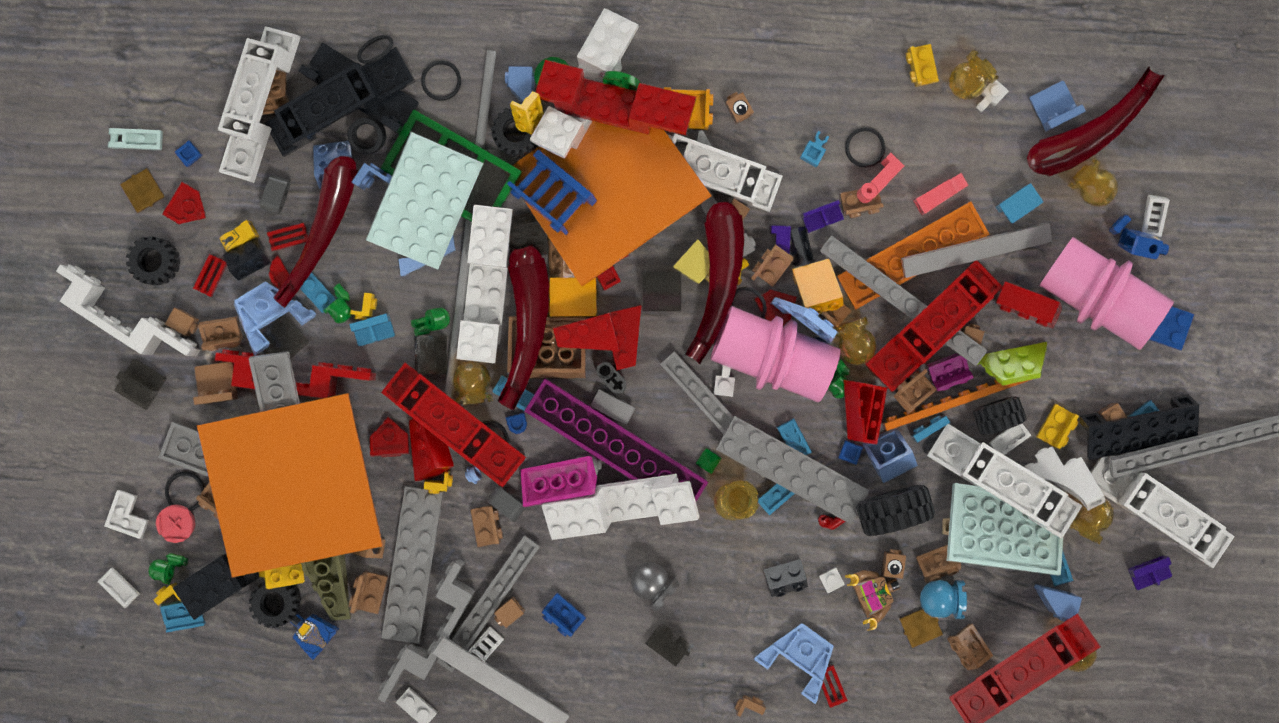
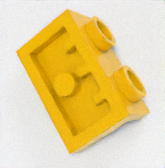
(922, 65)
(528, 113)
(1057, 427)
(283, 576)

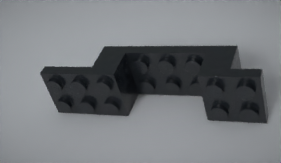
(337, 97)
(211, 586)

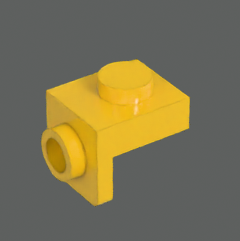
(369, 304)
(436, 486)
(165, 593)

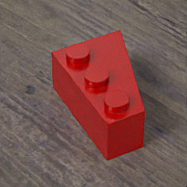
(1029, 305)
(627, 329)
(591, 333)
(864, 410)
(429, 453)

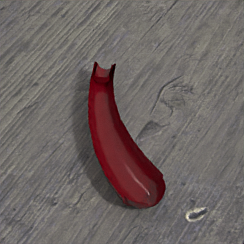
(331, 207)
(725, 250)
(532, 303)

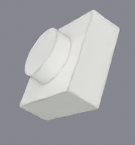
(831, 580)

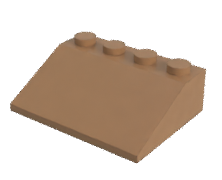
(551, 360)

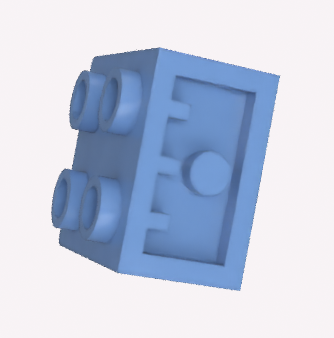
(1055, 106)
(325, 154)
(364, 178)

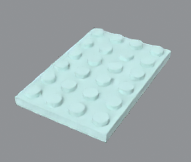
(424, 201)
(998, 535)

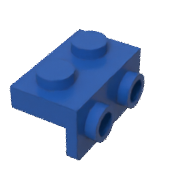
(563, 615)

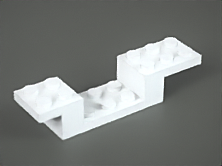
(599, 54)
(248, 100)
(730, 173)
(486, 284)
(148, 332)
(1005, 480)
(619, 502)
(1165, 511)

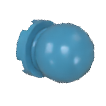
(942, 599)

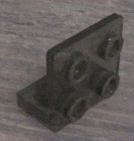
(527, 232)
(284, 337)
(668, 645)

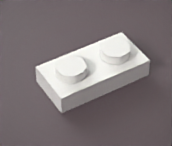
(416, 706)

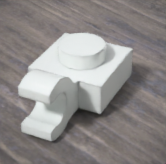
(993, 94)
(724, 384)

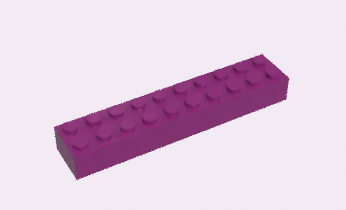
(605, 437)

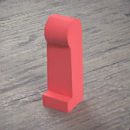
(890, 170)
(940, 194)

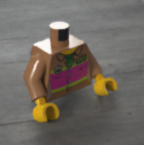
(873, 594)

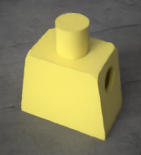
(694, 263)

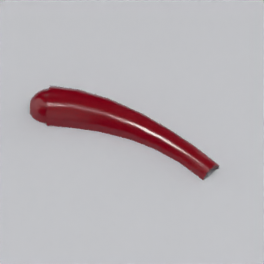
(1093, 135)

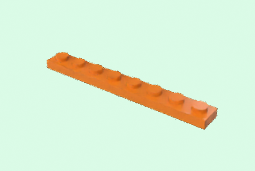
(945, 404)

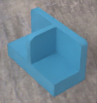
(1020, 203)
(373, 329)

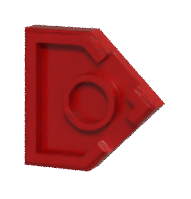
(185, 205)
(772, 311)
(389, 440)

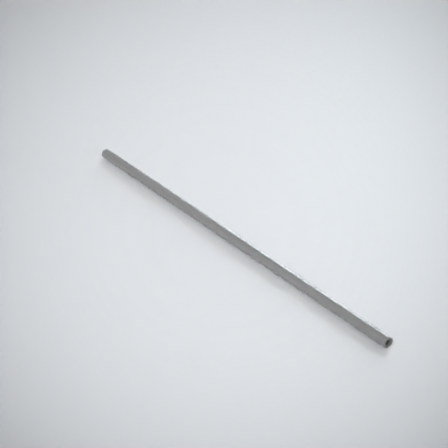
(464, 266)

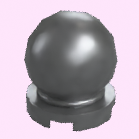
(652, 583)

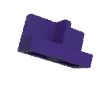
(822, 216)
(1150, 572)

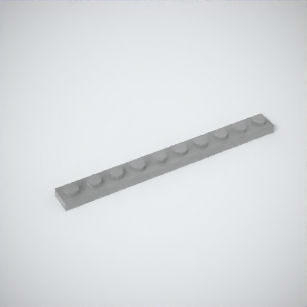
(895, 294)
(1194, 446)

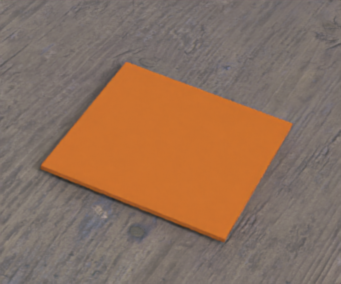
(638, 188)
(290, 485)

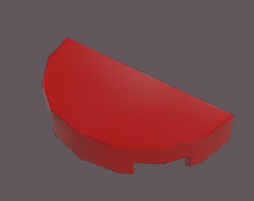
(278, 272)

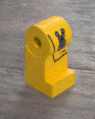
(239, 235)

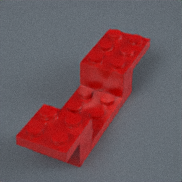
(612, 104)
(934, 326)
(322, 380)
(453, 424)
(1025, 671)

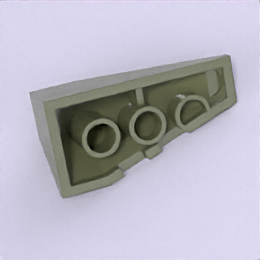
(331, 583)

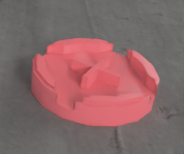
(175, 523)

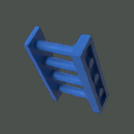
(556, 174)

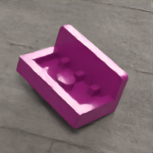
(949, 372)

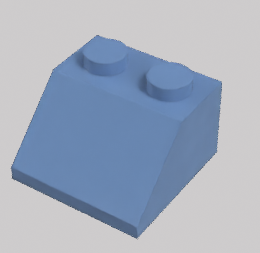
(520, 81)
(890, 455)
(1059, 602)

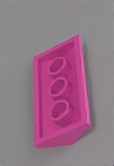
(558, 481)

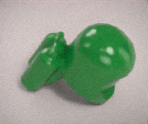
(339, 309)
(434, 320)
(837, 384)
(164, 569)

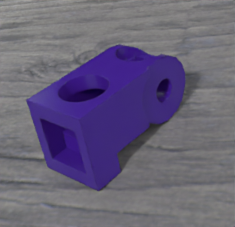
(782, 236)

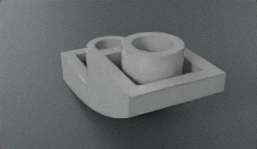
(613, 406)

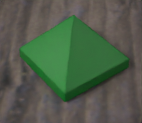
(708, 461)

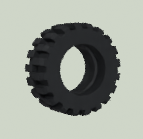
(895, 510)

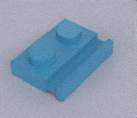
(178, 618)

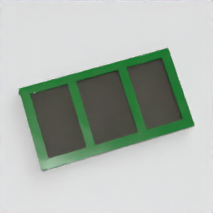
(491, 184)

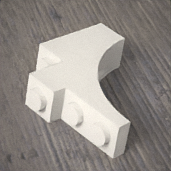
(1071, 478)

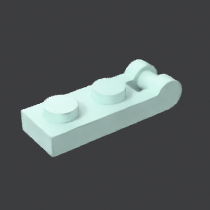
(135, 139)

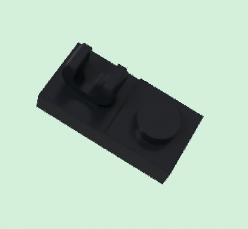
(801, 241)

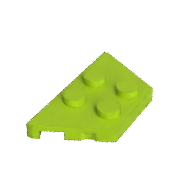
(1016, 363)

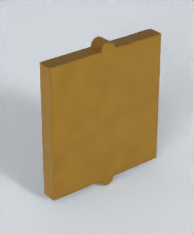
(142, 190)
(920, 627)

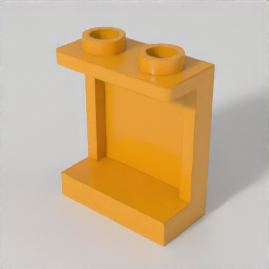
(700, 117)
(818, 286)
(572, 299)

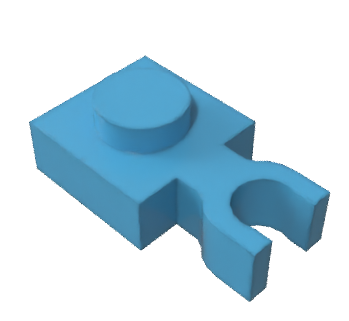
(814, 151)

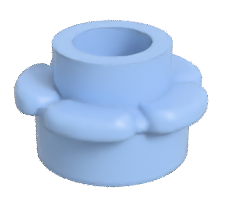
(473, 474)

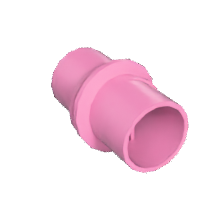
(1106, 293)
(775, 354)

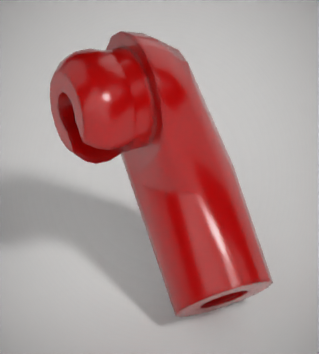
(829, 522)

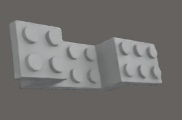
(414, 657)

